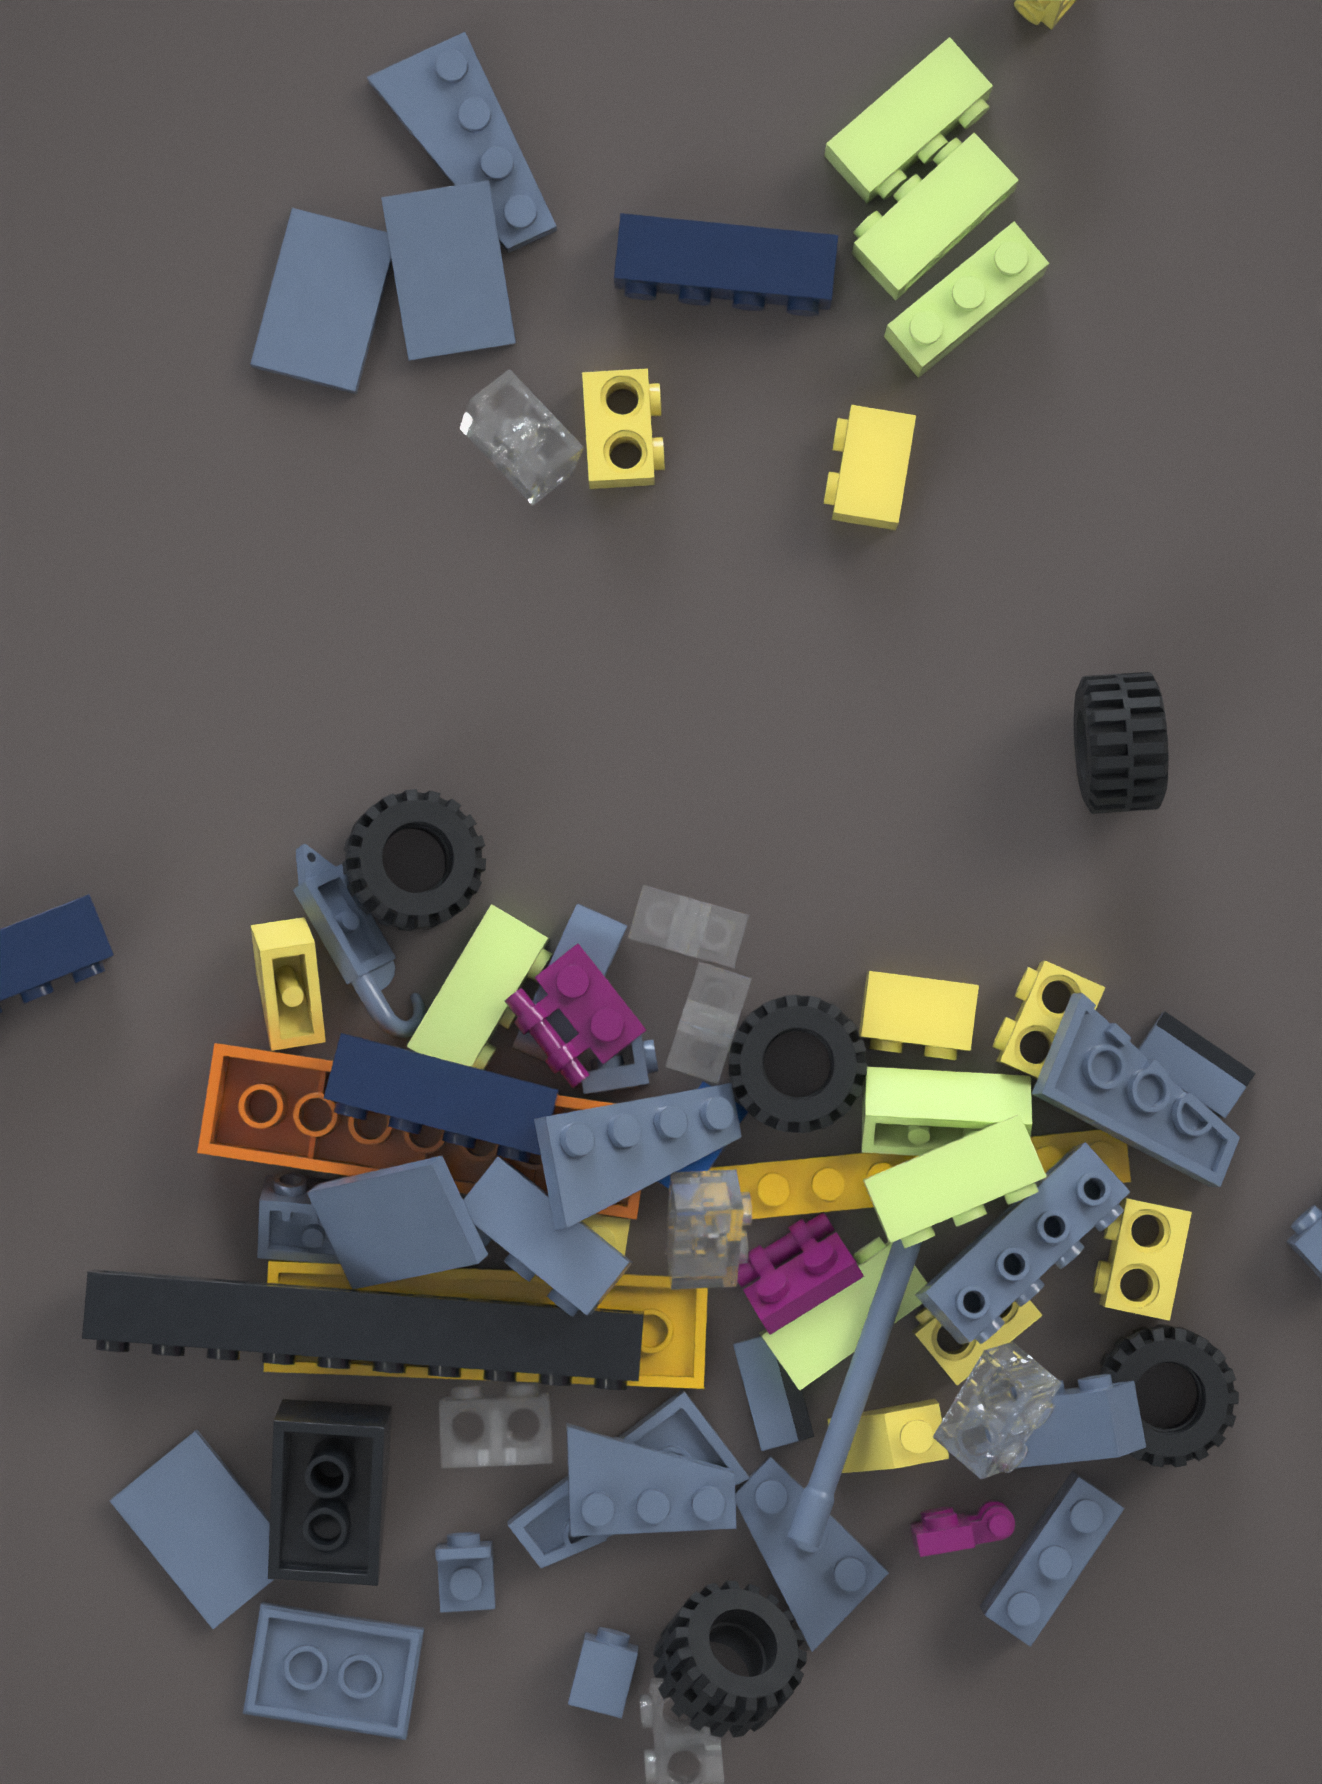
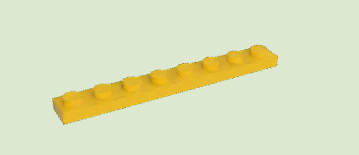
(838, 1183)

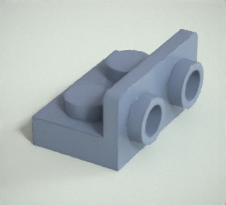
(289, 1222)

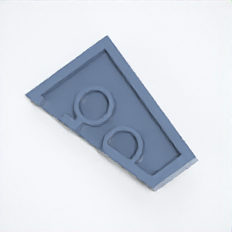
(641, 1489)
(817, 1582)

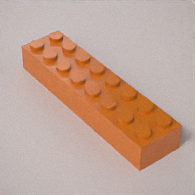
(274, 1113)

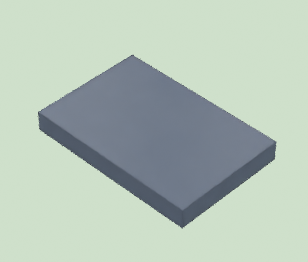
(448, 270)
(323, 301)
(397, 1223)
(200, 1527)
(333, 1670)

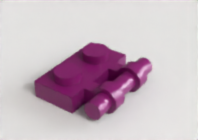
(589, 1005)
(802, 1282)
(948, 1532)

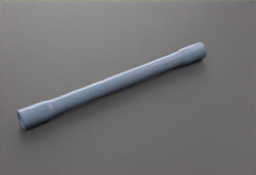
(818, 1495)

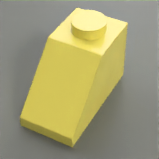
(288, 983)
(896, 1438)

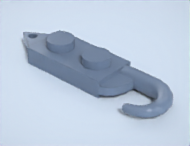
(352, 939)

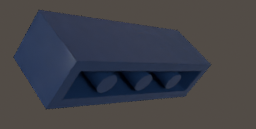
(725, 263)
(51, 947)
(438, 1094)

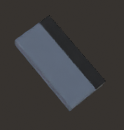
(1196, 1064)
(773, 1398)

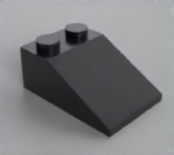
(328, 1491)

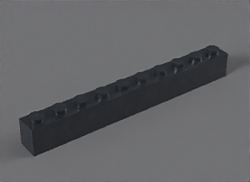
(361, 1326)

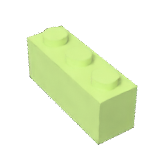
(909, 122)
(932, 214)
(966, 299)
(475, 991)
(931, 1108)
(955, 1181)
(833, 1328)

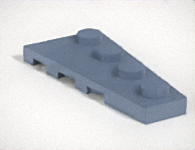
(461, 126)
(1122, 1092)
(621, 1148)
(671, 1427)

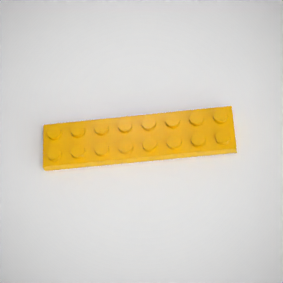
(671, 1331)

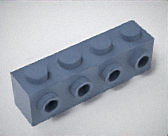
(1023, 1244)

